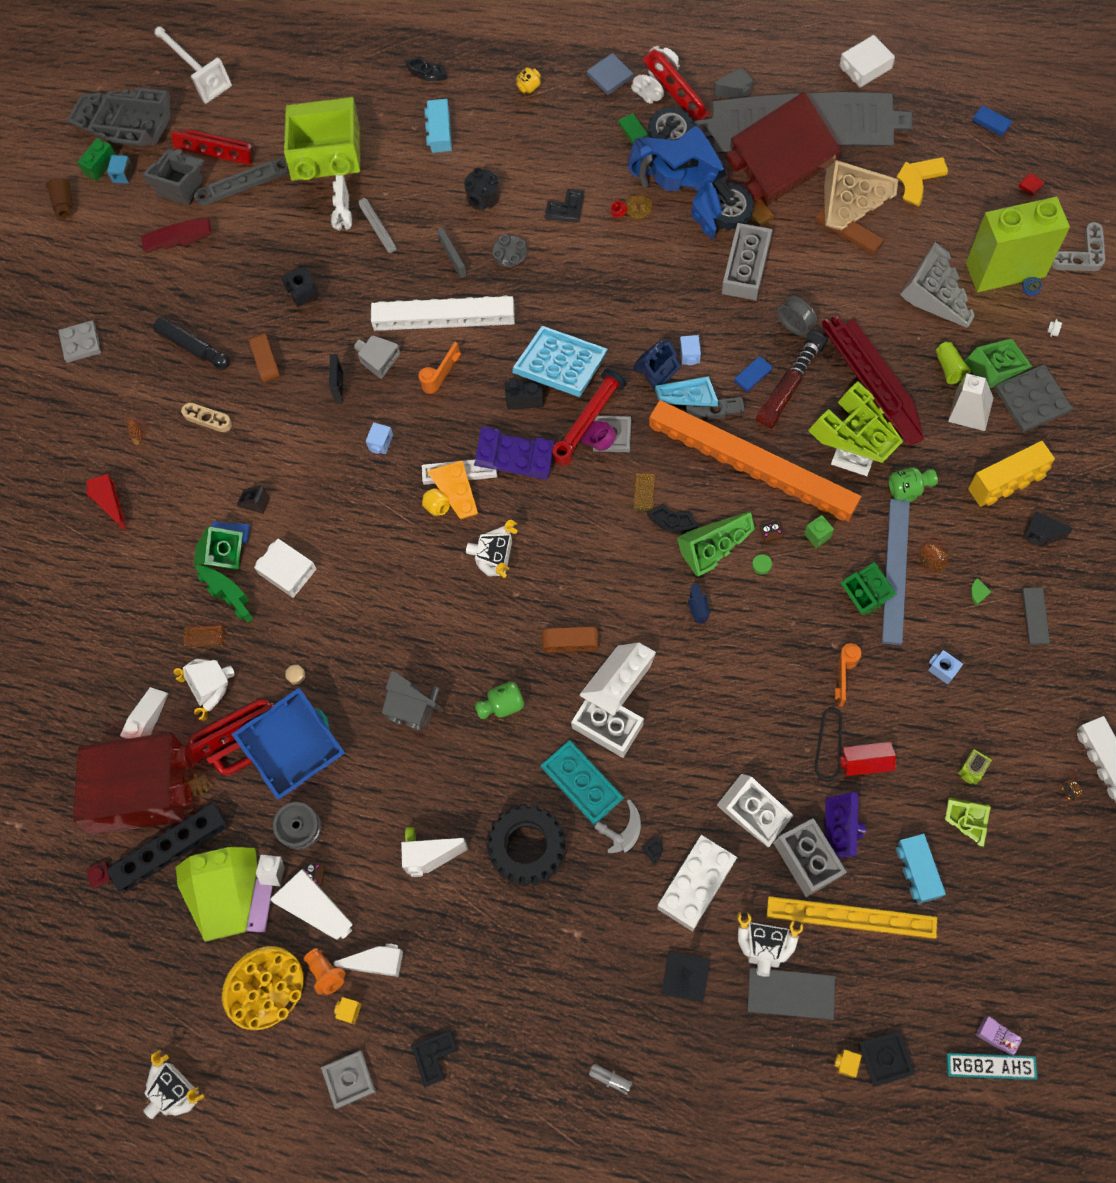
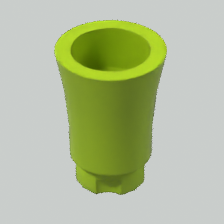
(952, 363)

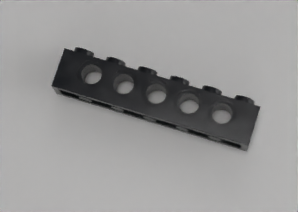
(126, 881)

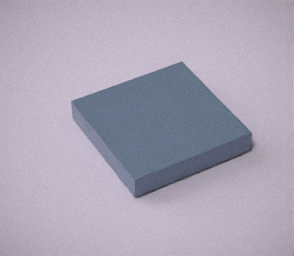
(610, 74)

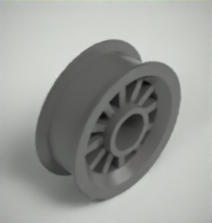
(796, 315)

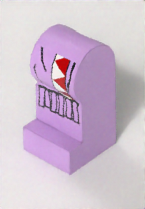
(998, 1036)

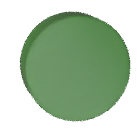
(762, 564)

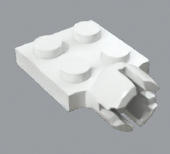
(341, 214)

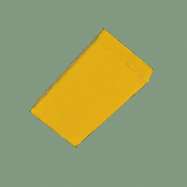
(931, 168)

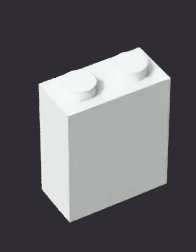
(866, 61)
(285, 567)

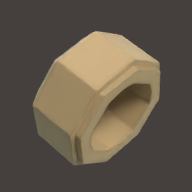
(295, 674)

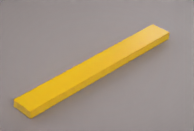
(852, 917)

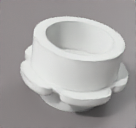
(1054, 328)

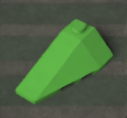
(709, 543)

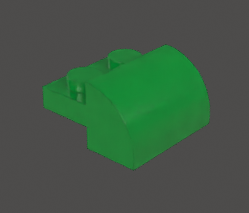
(868, 589)

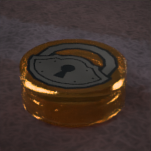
(1072, 790)

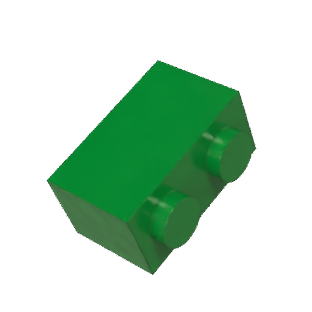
(96, 159)

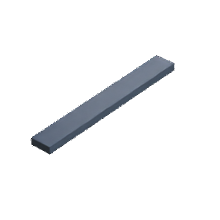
(896, 571)

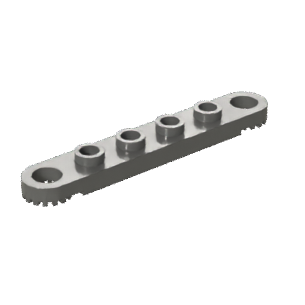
(241, 181)

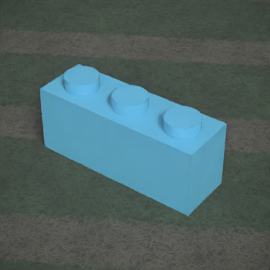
(438, 126)
(920, 869)

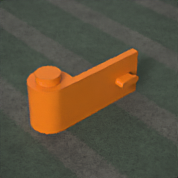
(432, 379)
(847, 659)

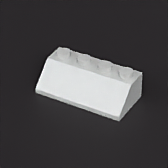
(618, 676)

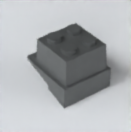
(175, 176)
(407, 704)

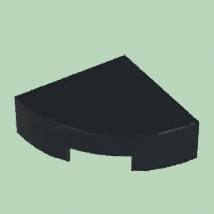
(653, 849)

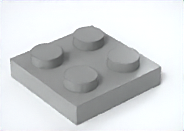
(79, 341)

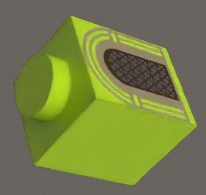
(974, 767)

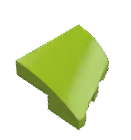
(969, 818)

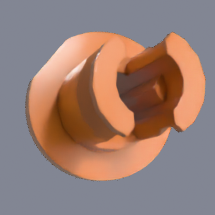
(328, 978)

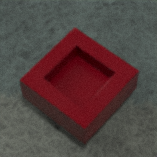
(98, 875)

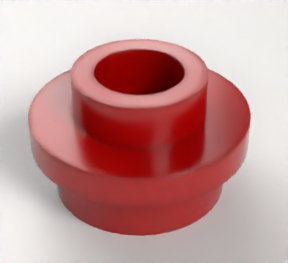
(618, 209)

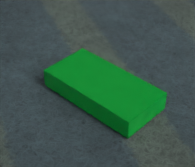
(632, 128)

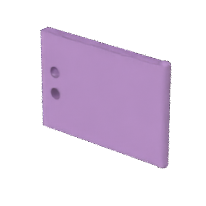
(259, 908)

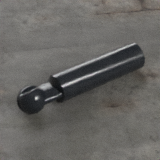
(190, 343)

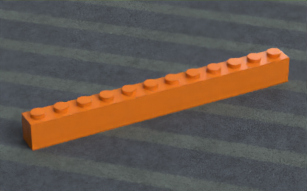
(754, 461)

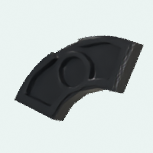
(425, 70)
(671, 520)

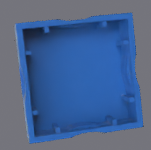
(288, 743)

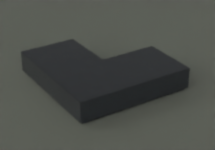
(568, 211)
(428, 1054)

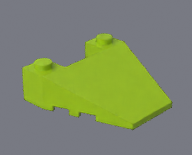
(863, 432)

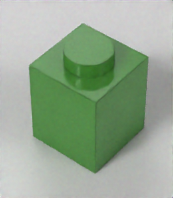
(819, 531)

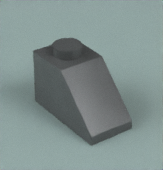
(734, 85)

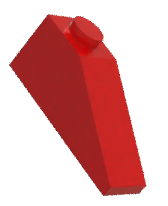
(105, 496)

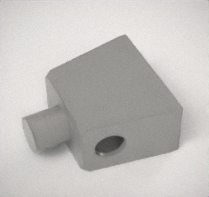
(377, 354)

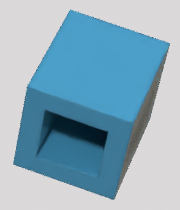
(120, 169)

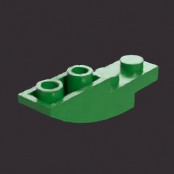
(224, 588)

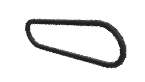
(819, 744)

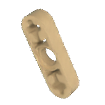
(201, 411)

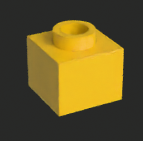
(347, 1010)
(847, 1063)

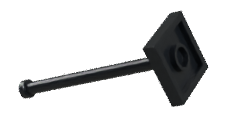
(685, 977)

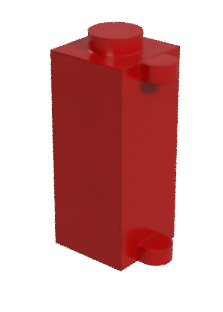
(868, 759)

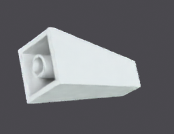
(972, 403)
(310, 903)

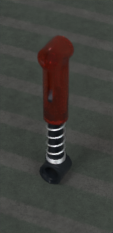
(771, 411)

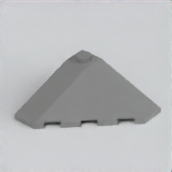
(936, 288)

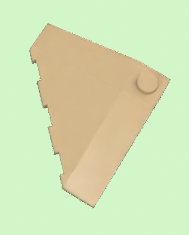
(853, 192)

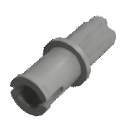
(610, 1078)

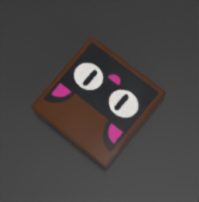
(771, 531)
(315, 871)

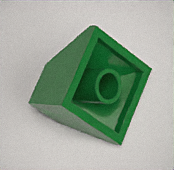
(219, 548)

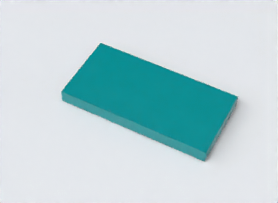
(582, 782)

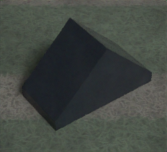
(254, 499)

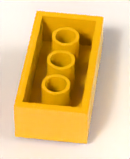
(1011, 474)

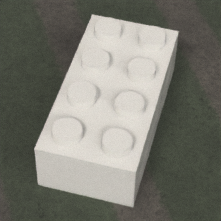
(696, 883)

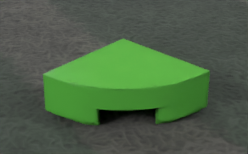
(979, 592)

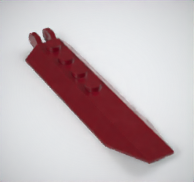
(876, 377)

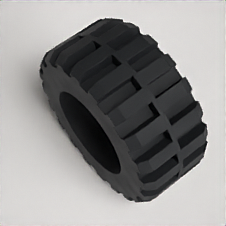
(521, 818)

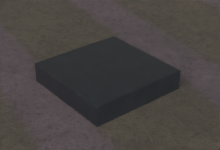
(336, 378)
(886, 1059)

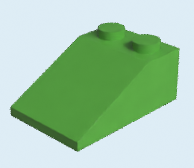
(998, 362)

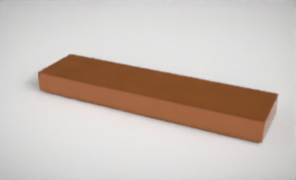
(856, 233)

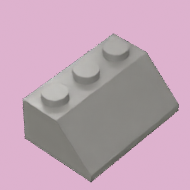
(809, 857)

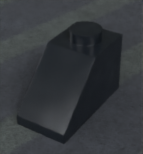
(1045, 530)

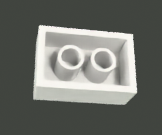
(608, 730)

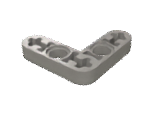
(1087, 256)

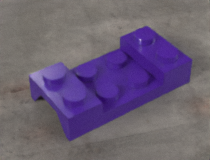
(514, 454)

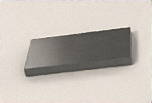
(792, 994)

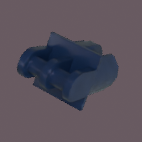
(698, 605)

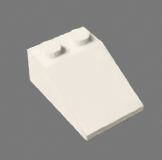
(755, 809)
(425, 856)

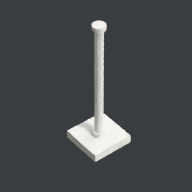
(210, 79)

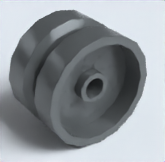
(309, 828)

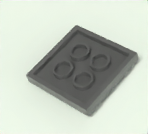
(1033, 398)

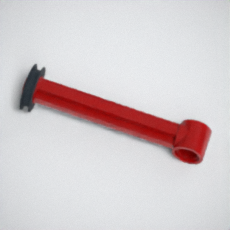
(612, 381)

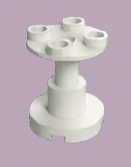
(648, 86)

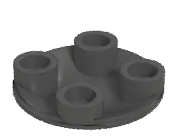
(509, 250)

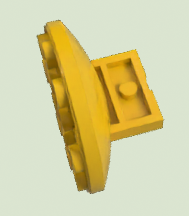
(262, 987)

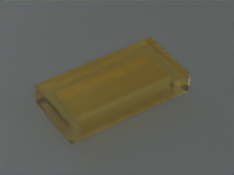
(644, 492)

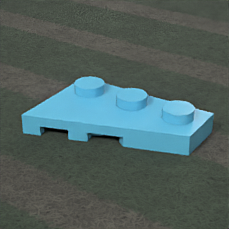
(688, 392)

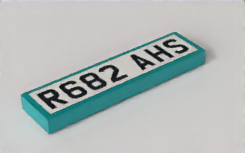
(991, 1066)

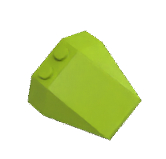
(219, 889)

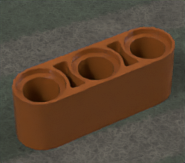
(264, 357)
(570, 639)

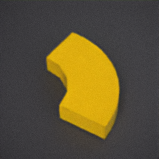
(913, 184)

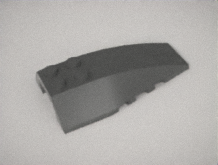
(124, 117)

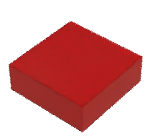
(1031, 184)

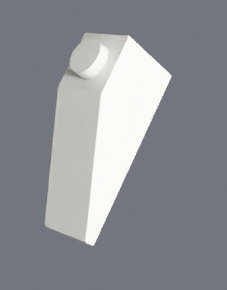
(145, 715)
(377, 960)

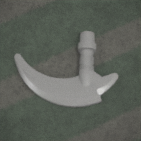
(628, 837)

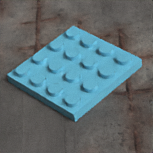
(560, 361)

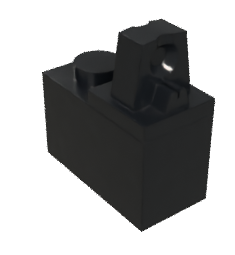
(523, 394)

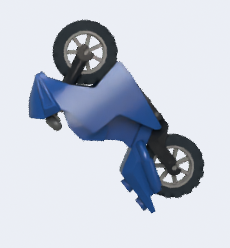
(689, 163)

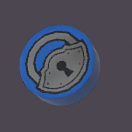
(1032, 286)

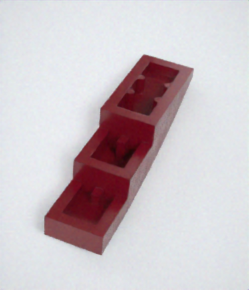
(180, 233)

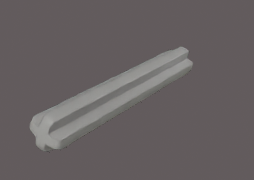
(377, 225)

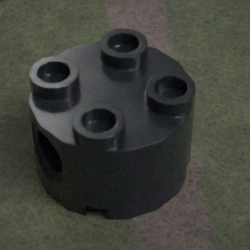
(482, 189)
(300, 285)

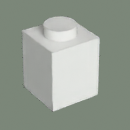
(270, 870)

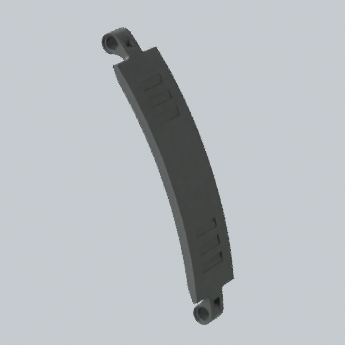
(851, 117)

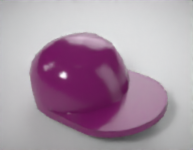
(599, 435)

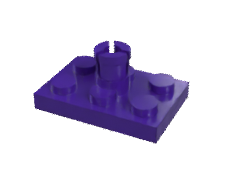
(843, 824)

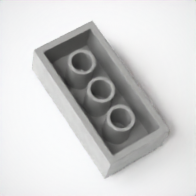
(746, 261)

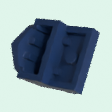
(658, 363)

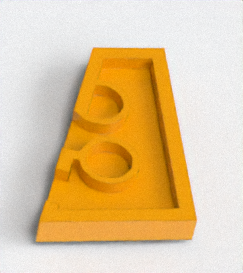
(454, 483)

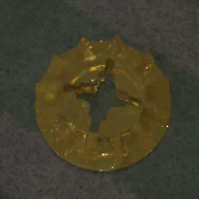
(645, 208)

